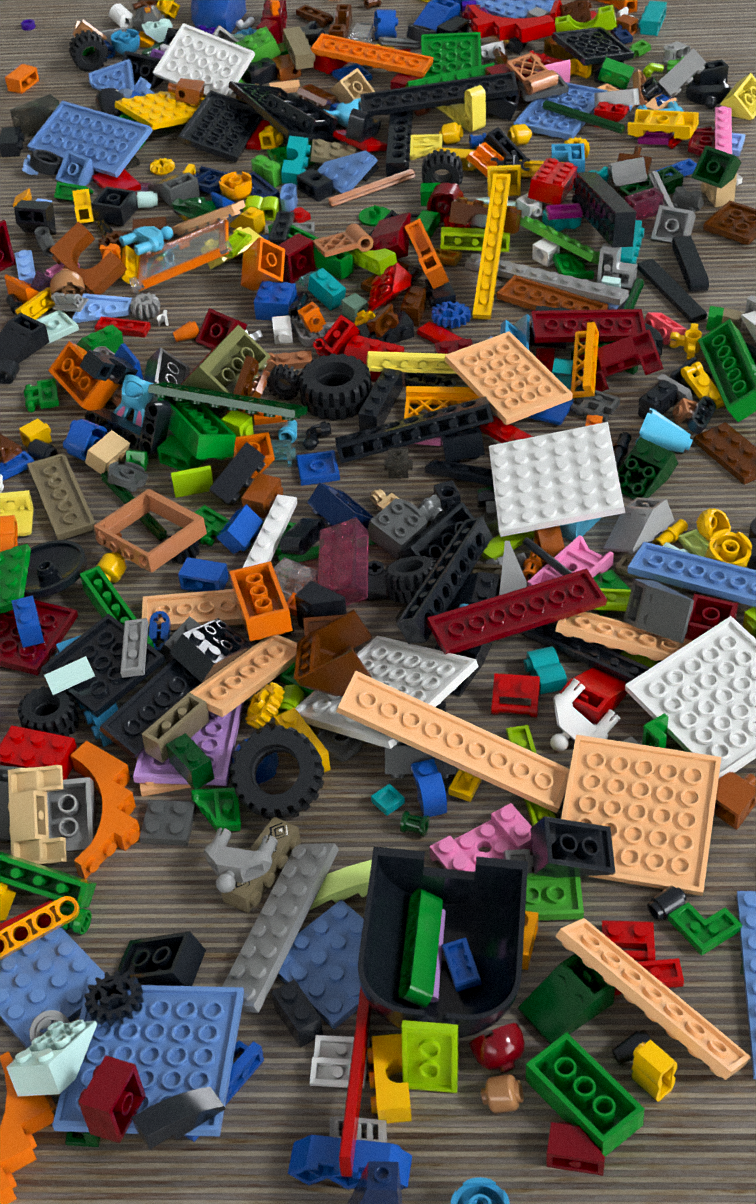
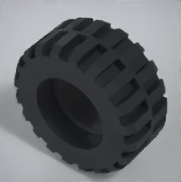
(334, 386)
(255, 750)

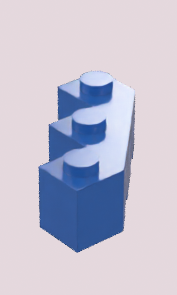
(318, 1159)

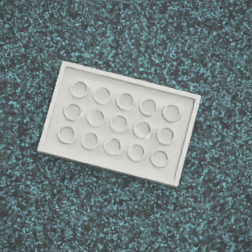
(205, 58)

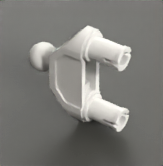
(573, 722)

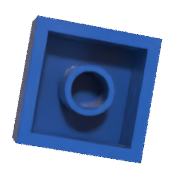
(274, 299)

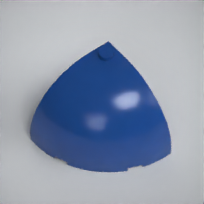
(217, 12)

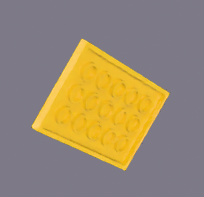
(157, 109)

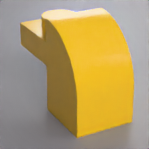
(83, 206)

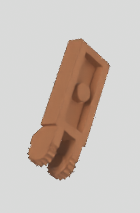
(295, 359)

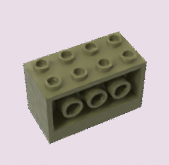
(223, 365)

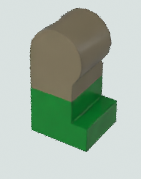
(720, 315)

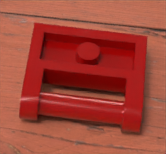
(515, 687)
(632, 936)

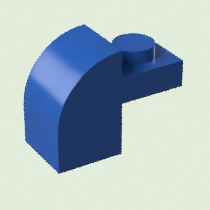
(430, 788)

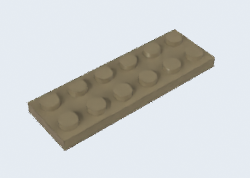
(61, 496)

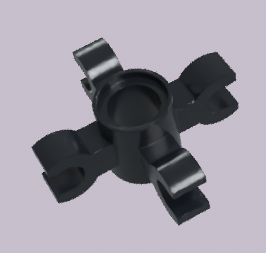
(511, 160)

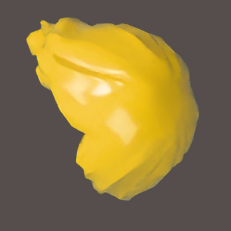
(712, 521)

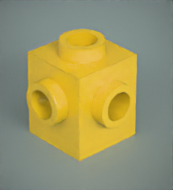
(168, 8)
(270, 138)

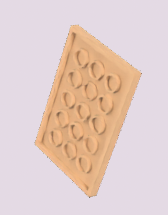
(508, 377)

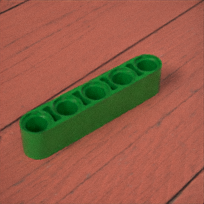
(420, 948)

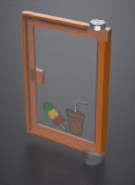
(182, 255)

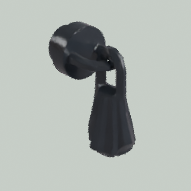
(311, 439)

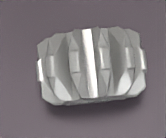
(145, 306)

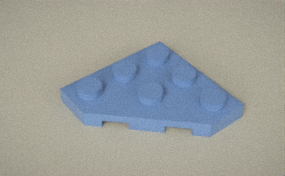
(113, 76)
(348, 170)

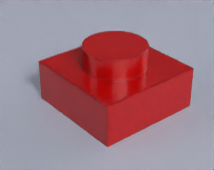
(301, 215)

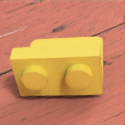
(21, 506)

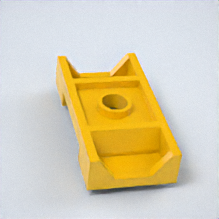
(679, 122)

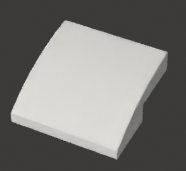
(332, 1061)

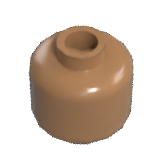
(502, 1093)

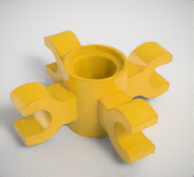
(689, 340)

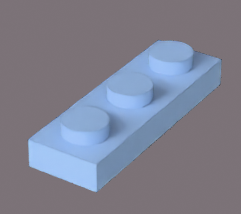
(25, 265)

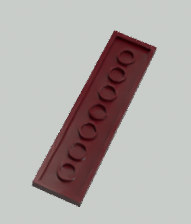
(516, 611)

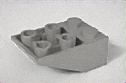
(639, 524)

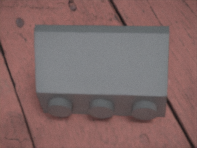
(682, 73)

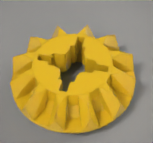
(156, 166)

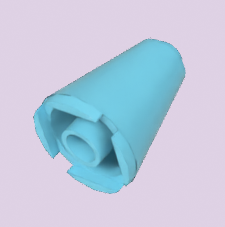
(664, 432)

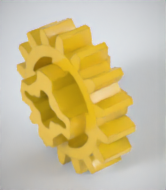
(264, 705)

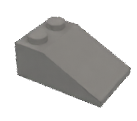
(73, 813)

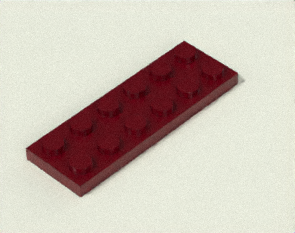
(562, 324)

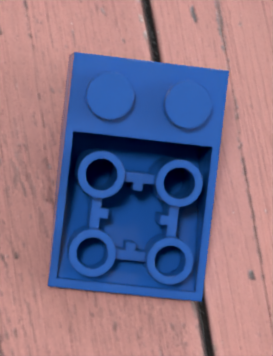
(437, 12)

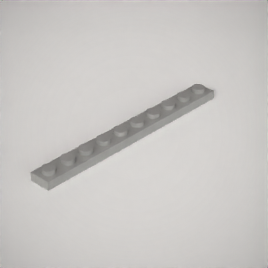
(578, 286)

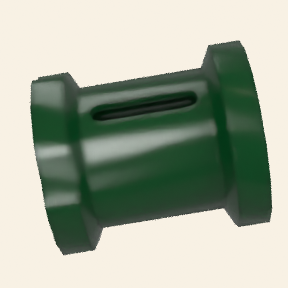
(414, 824)

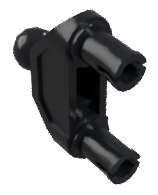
(708, 94)

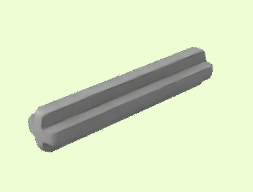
(658, 184)

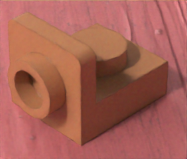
(683, 410)

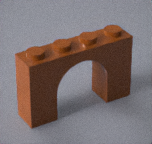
(95, 279)

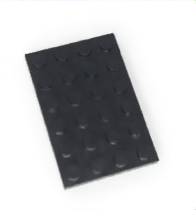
(221, 126)

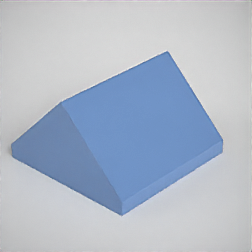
(75, 169)

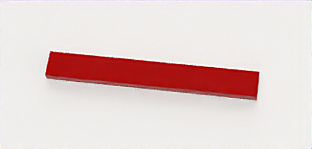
(355, 1085)

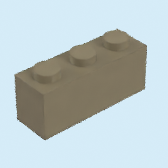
(184, 717)

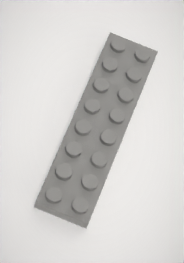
(280, 922)

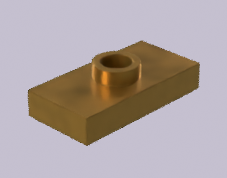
(448, 257)

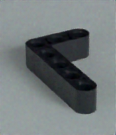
(142, 438)

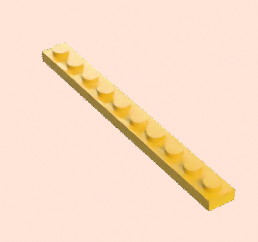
(491, 247)

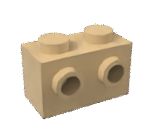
(107, 451)

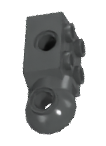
(402, 522)

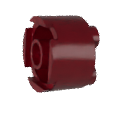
(441, 199)

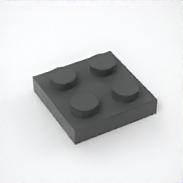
(168, 822)

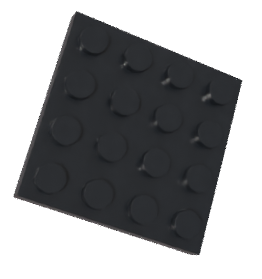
(592, 45)
(103, 649)

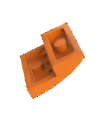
(482, 157)

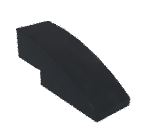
(177, 1115)

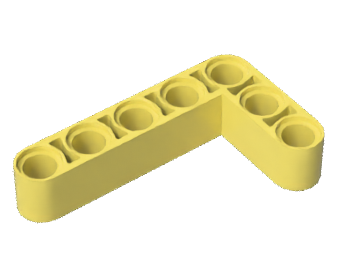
(470, 114)

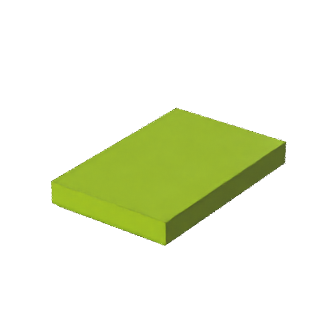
(430, 1056)

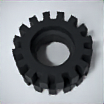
(280, 389)

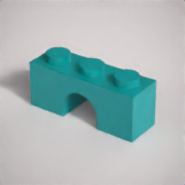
(297, 151)

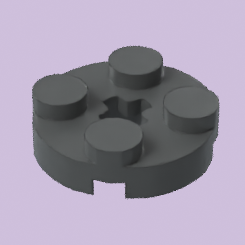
(127, 475)
(337, 749)

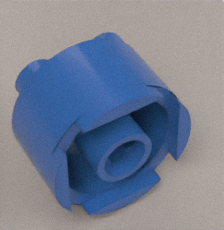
(385, 23)
(82, 437)

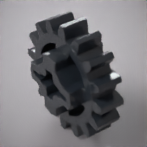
(114, 998)

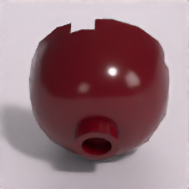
(499, 1048)

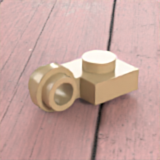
(380, 499)

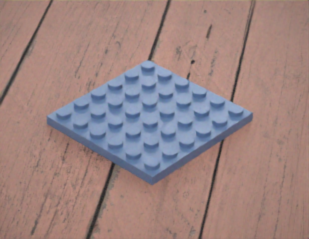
(177, 1042)

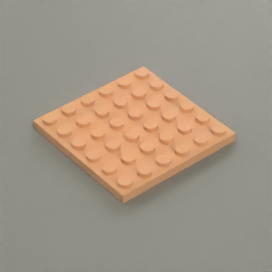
(653, 803)

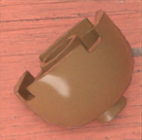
(67, 282)

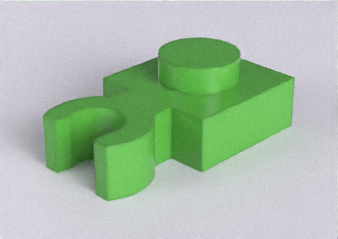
(640, 48)

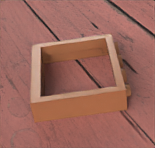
(192, 525)

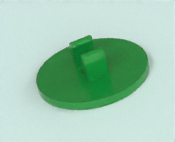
(372, 215)

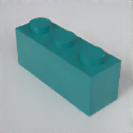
(652, 18)

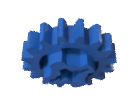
(451, 314)

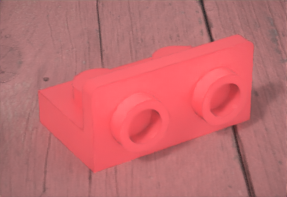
(664, 325)

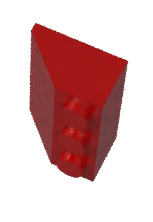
(359, 347)

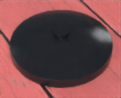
(54, 567)

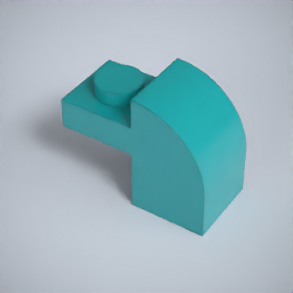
(562, 371)

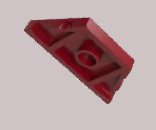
(701, 138)

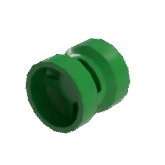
(81, 923)

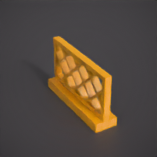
(439, 396)

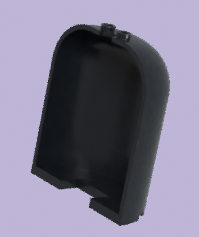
(478, 905)

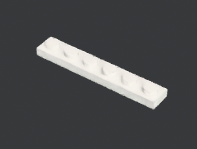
(272, 530)

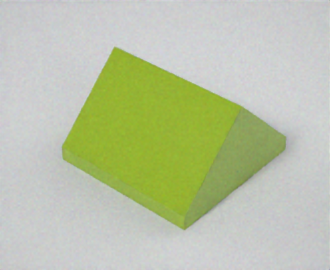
(192, 481)

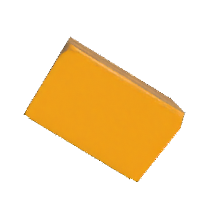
(145, 40)
(25, 195)

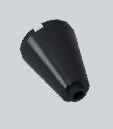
(106, 101)

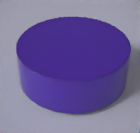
(28, 24)

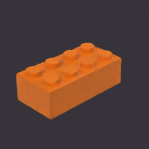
(86, 390)
(260, 601)

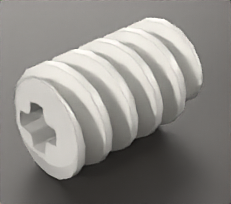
(121, 16)

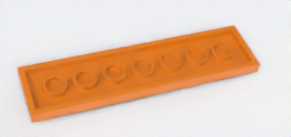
(372, 55)

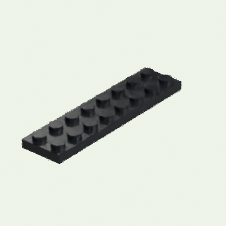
(150, 704)

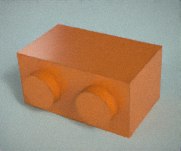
(22, 78)

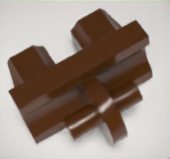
(383, 321)

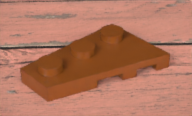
(259, 385)

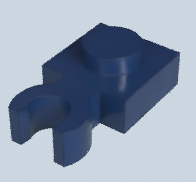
(622, 35)

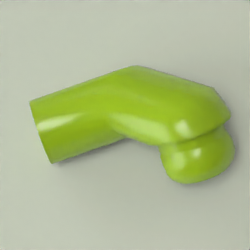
(651, 67)

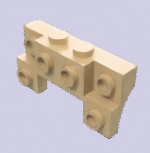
(30, 814)

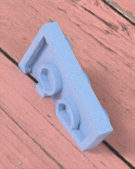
(103, 306)

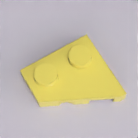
(424, 144)

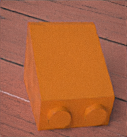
(262, 263)

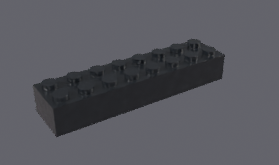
(605, 209)

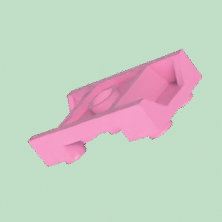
(576, 557)
(503, 832)

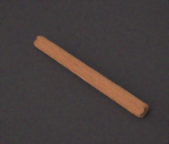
(371, 188)

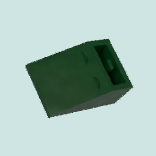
(645, 469)
(567, 999)

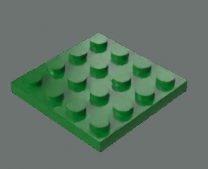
(451, 51)
(13, 575)

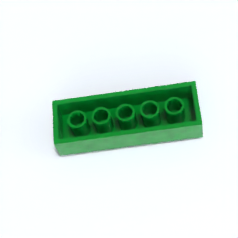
(731, 368)
(200, 430)

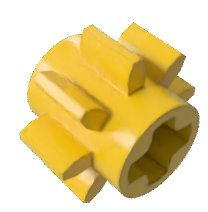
(363, 317)

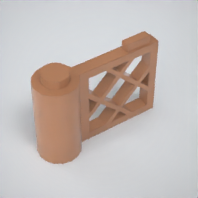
(537, 80)
(352, 238)

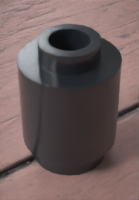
(40, 450)
(666, 902)

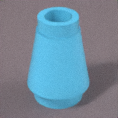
(288, 431)

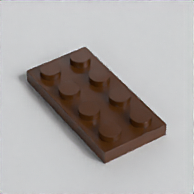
(318, 95)
(730, 451)

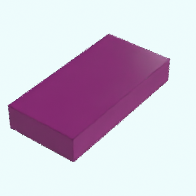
(657, 137)
(563, 211)

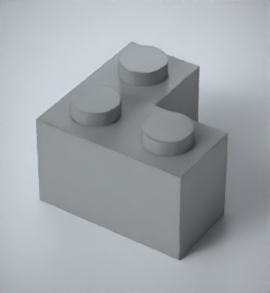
(612, 267)

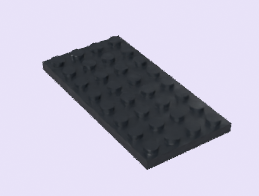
(257, 97)

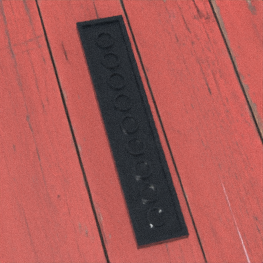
(436, 94)

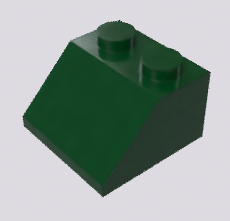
(716, 167)

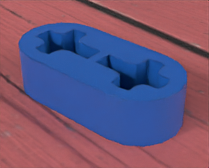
(154, 630)

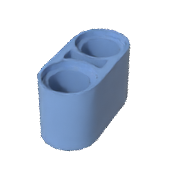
(288, 197)

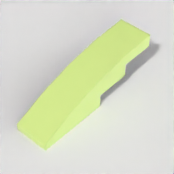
(344, 884)

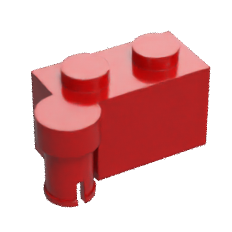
(336, 337)

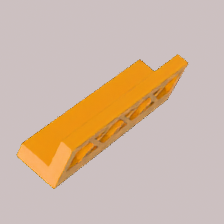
(589, 363)

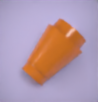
(187, 331)

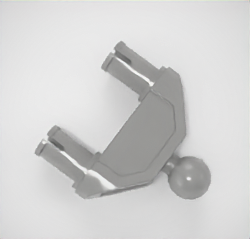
(237, 864)

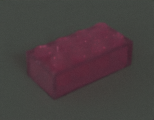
(344, 560)

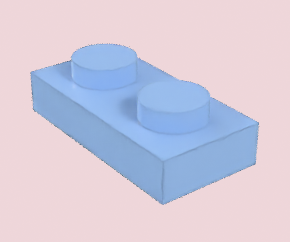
(737, 143)

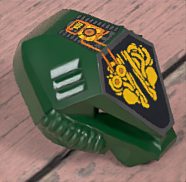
(192, 207)

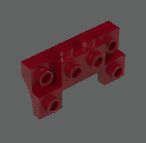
(624, 355)

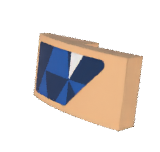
(660, 102)

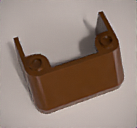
(327, 655)

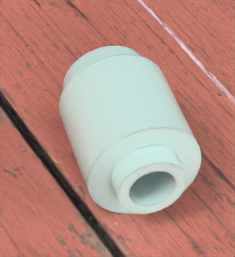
(147, 199)

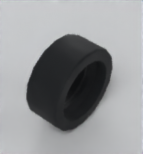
(414, 31)
(45, 162)

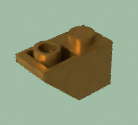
(554, 50)

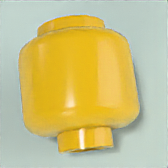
(451, 133)
(519, 134)
(113, 566)

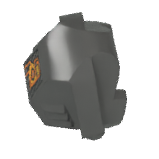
(146, 14)

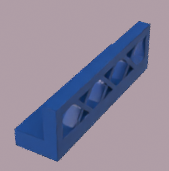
(242, 1069)

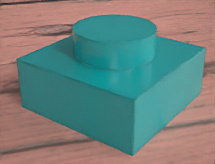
(388, 799)

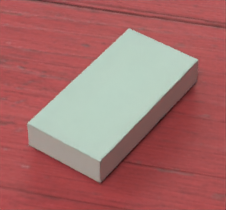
(69, 675)

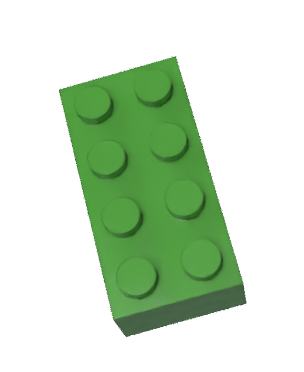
(261, 43)

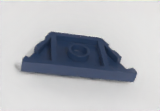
(209, 179)

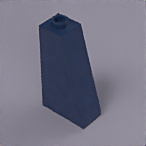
(378, 1184)

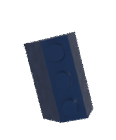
(337, 506)

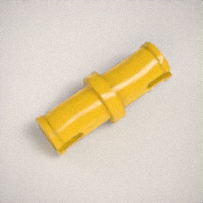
(671, 533)

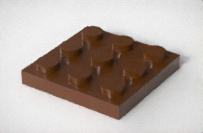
(733, 222)

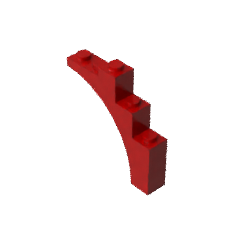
(505, 28)

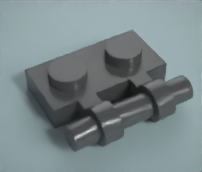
(600, 402)

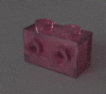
(645, 202)

